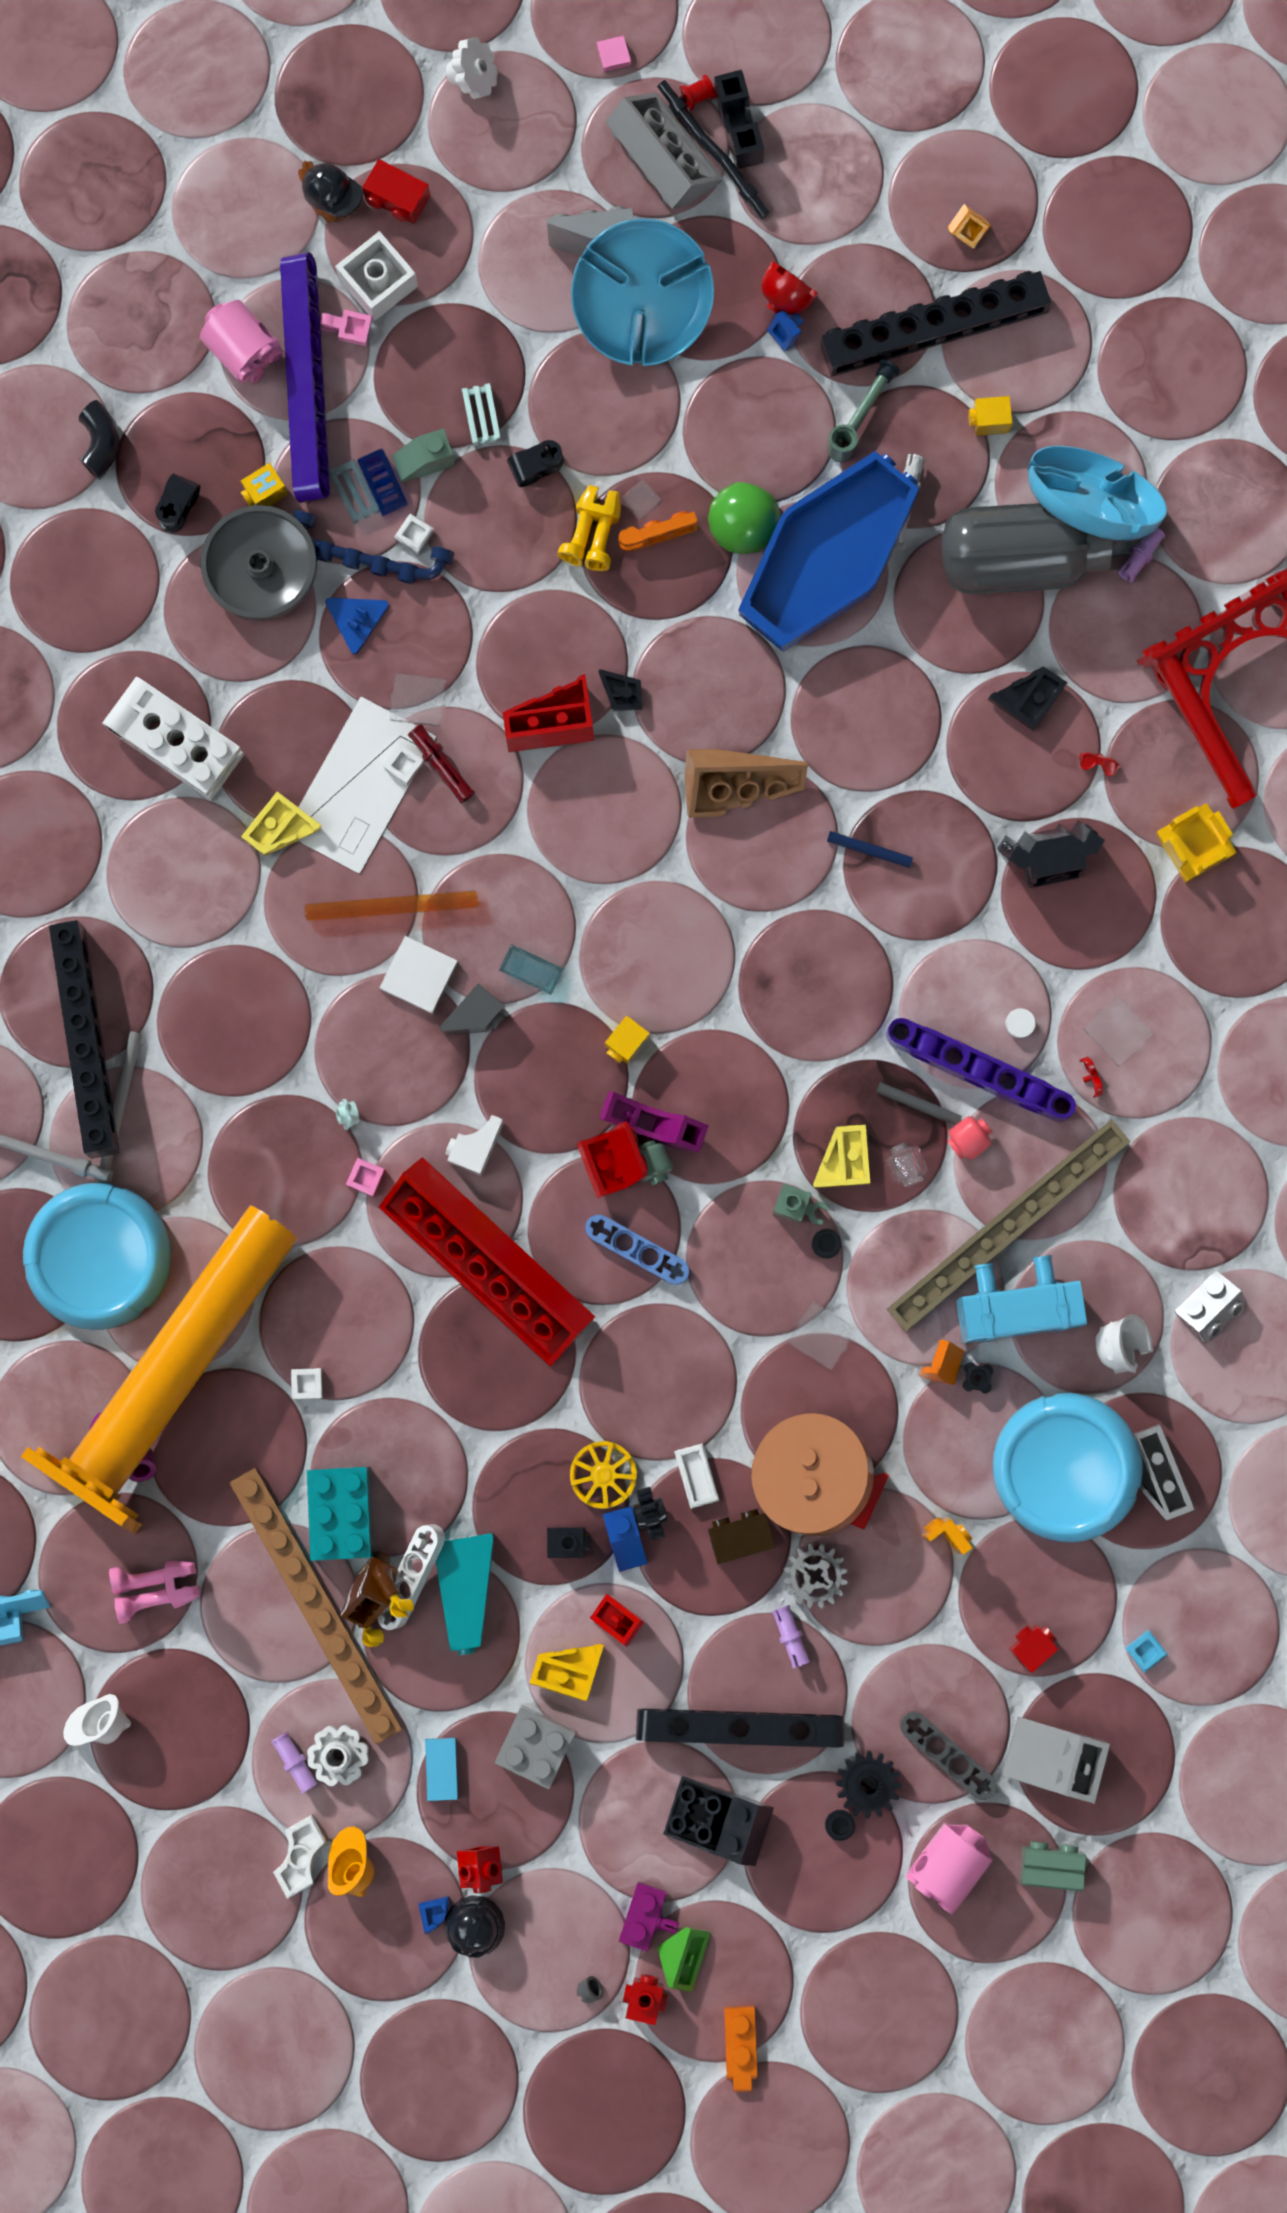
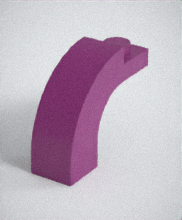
(654, 1124)

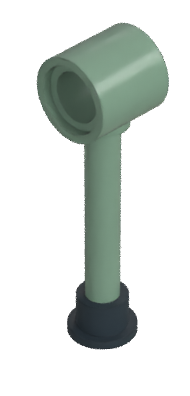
(849, 432)

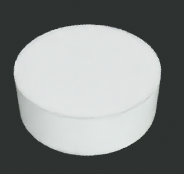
(1020, 1023)

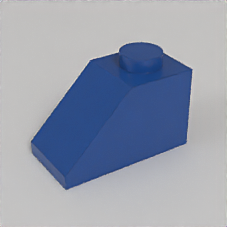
(625, 1538)

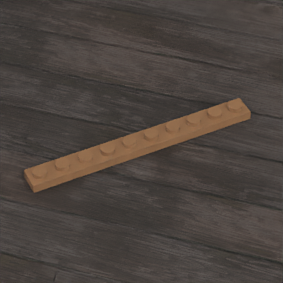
(316, 1606)

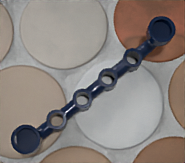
(379, 565)

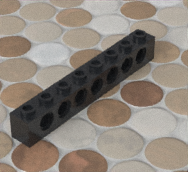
(952, 327)
(84, 1039)

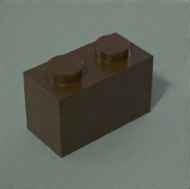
(740, 1537)

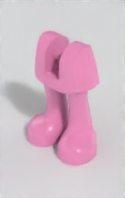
(128, 1605)

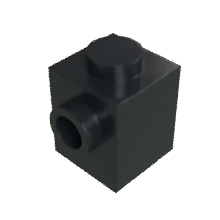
(567, 1542)

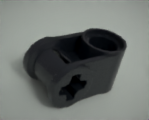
(532, 463)
(178, 498)

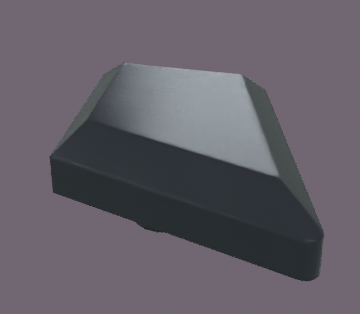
(622, 691)

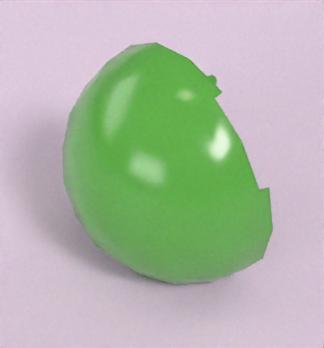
(743, 518)

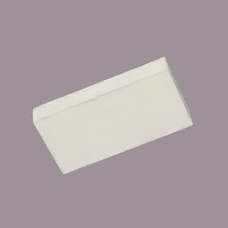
(696, 1476)

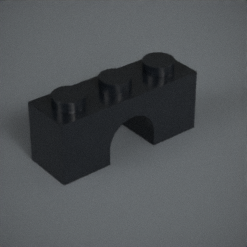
(737, 120)

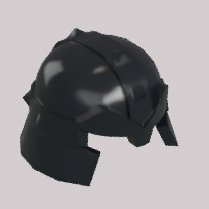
(474, 1926)

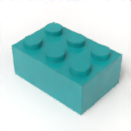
(340, 1513)

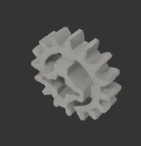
(807, 1587)

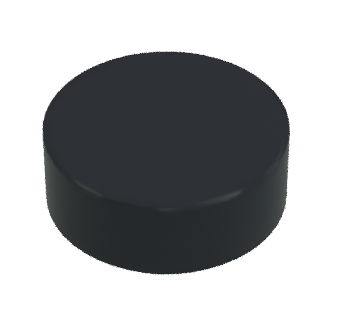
(826, 1243)

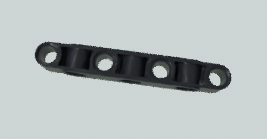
(716, 1726)

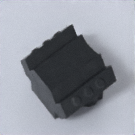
(1052, 854)

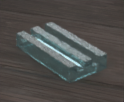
(364, 512)

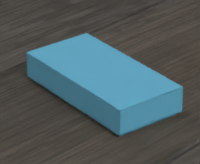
(441, 1769)

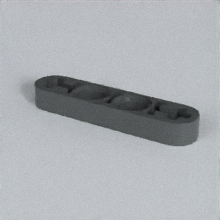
(946, 1757)

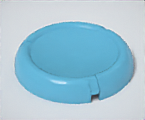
(642, 292)
(1094, 494)
(96, 1256)
(1067, 1467)

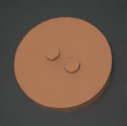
(812, 1474)

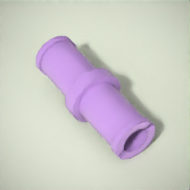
(1141, 555)
(790, 1636)
(294, 1762)

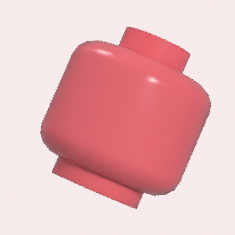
(970, 1137)

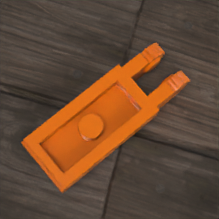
(657, 532)

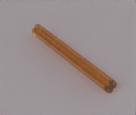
(391, 905)

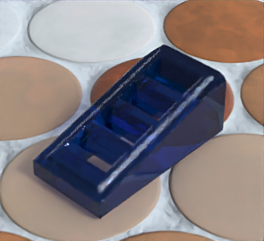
(372, 460)

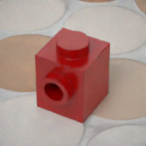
(1033, 1646)

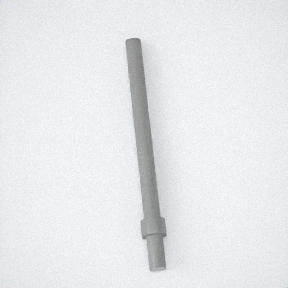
(122, 1092)
(79, 1166)

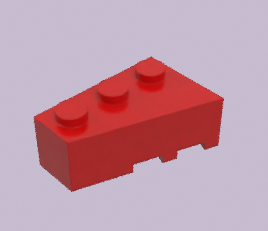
(551, 719)

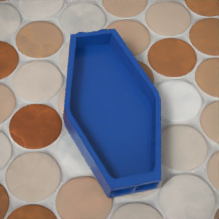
(829, 551)

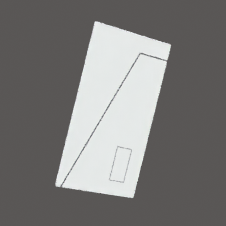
(352, 789)

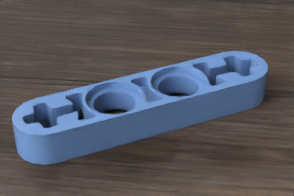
(635, 1252)

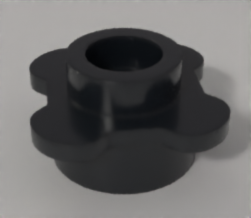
(971, 1383)

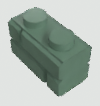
(1052, 1867)

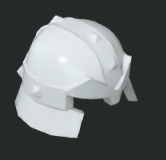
(1118, 1341)

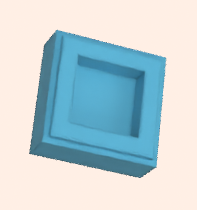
(1146, 1651)

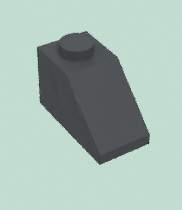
(475, 1014)

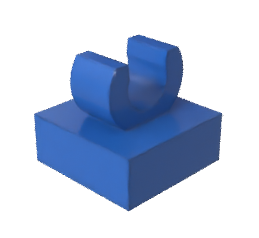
(785, 329)

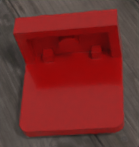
(613, 1160)

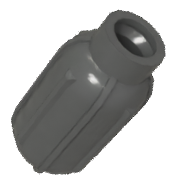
(1017, 550)

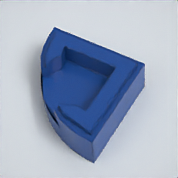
(433, 1913)

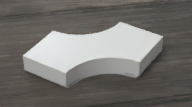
(303, 1842)

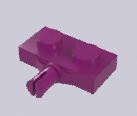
(645, 1917)

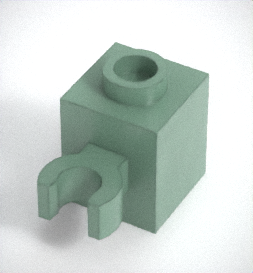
(794, 1204)

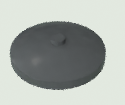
(258, 563)

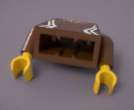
(371, 1595)

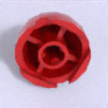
(786, 291)

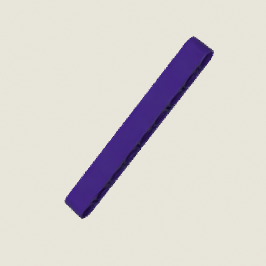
(304, 377)

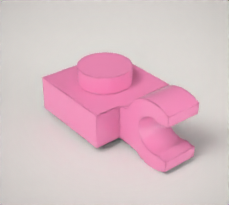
(352, 326)

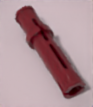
(433, 753)

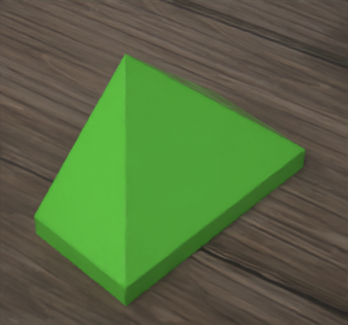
(682, 1957)

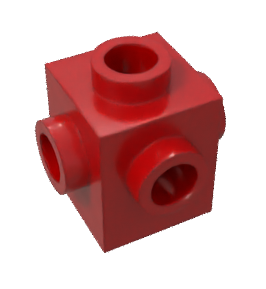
(479, 1868)
(643, 2010)

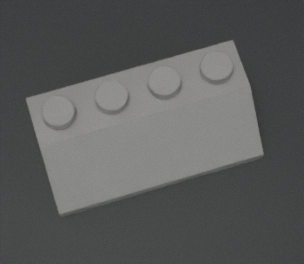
(663, 149)

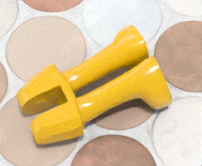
(589, 511)

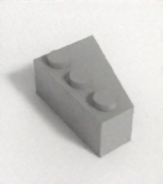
(1161, 1475)

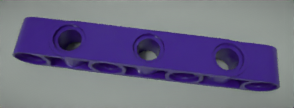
(980, 1070)

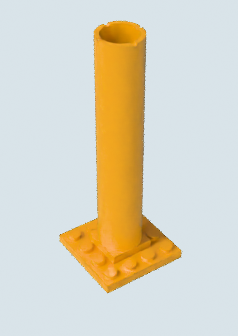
(170, 1368)

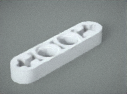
(409, 1575)

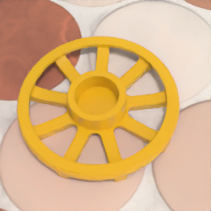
(603, 1474)

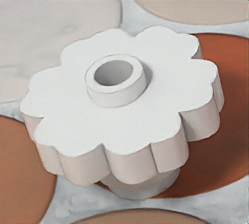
(473, 68)
(322, 1758)

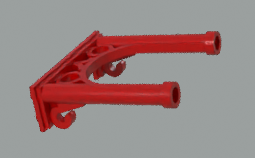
(1196, 707)

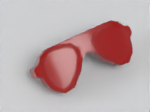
(1089, 760)
(1090, 1066)

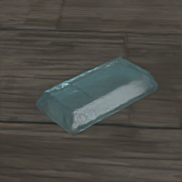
(531, 969)

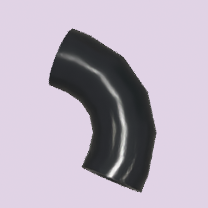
(103, 437)

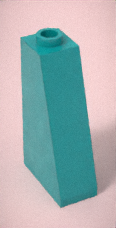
(464, 1588)

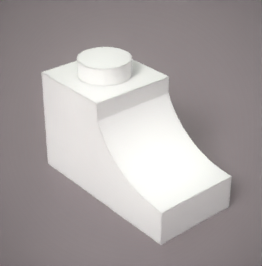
(474, 1150)

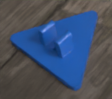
(356, 618)

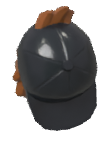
(329, 190)

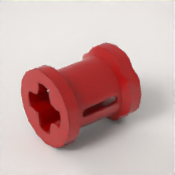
(698, 92)

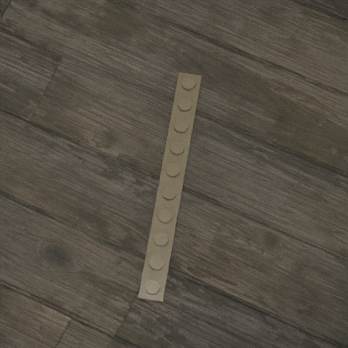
(1008, 1225)

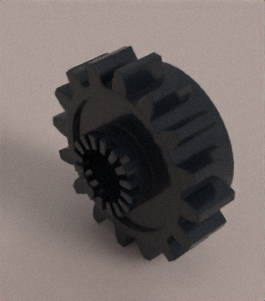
(862, 1768)

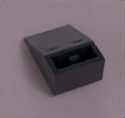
(718, 1821)

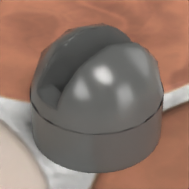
(590, 1990)

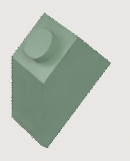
(424, 456)

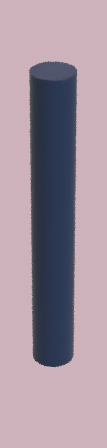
(869, 849)

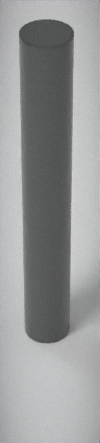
(918, 1104)

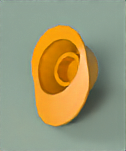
(348, 1863)

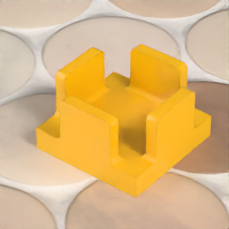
(1197, 841)

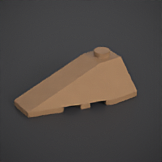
(731, 779)

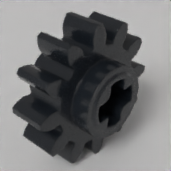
(650, 1513)

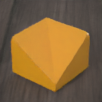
(968, 226)

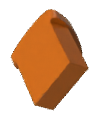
(945, 1363)

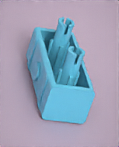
(1021, 1311)

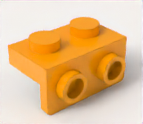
(955, 1535)

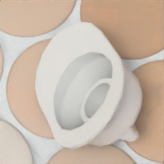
(96, 1721)

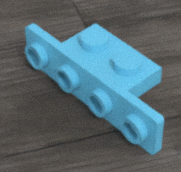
(11, 1613)

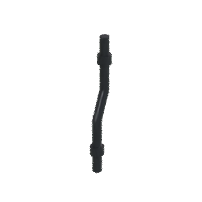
(679, 108)

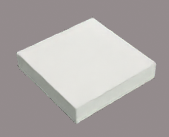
(418, 975)

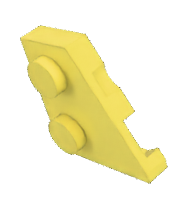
(279, 826)
(845, 1159)

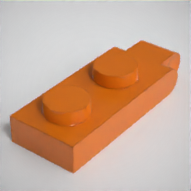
(740, 2046)

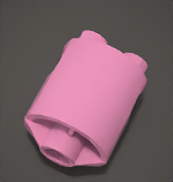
(240, 341)
(951, 1865)

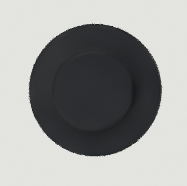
(840, 1825)

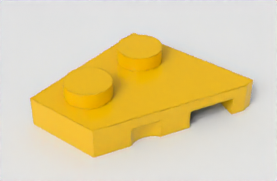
(567, 1671)

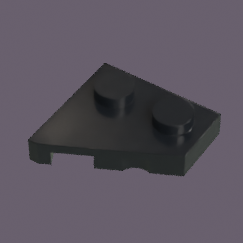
(1030, 697)

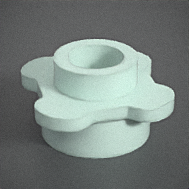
(347, 1114)

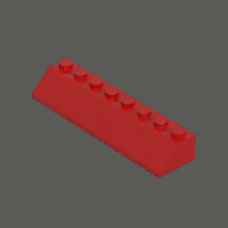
(486, 1261)

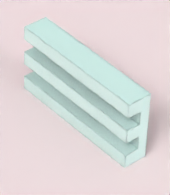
(477, 391)

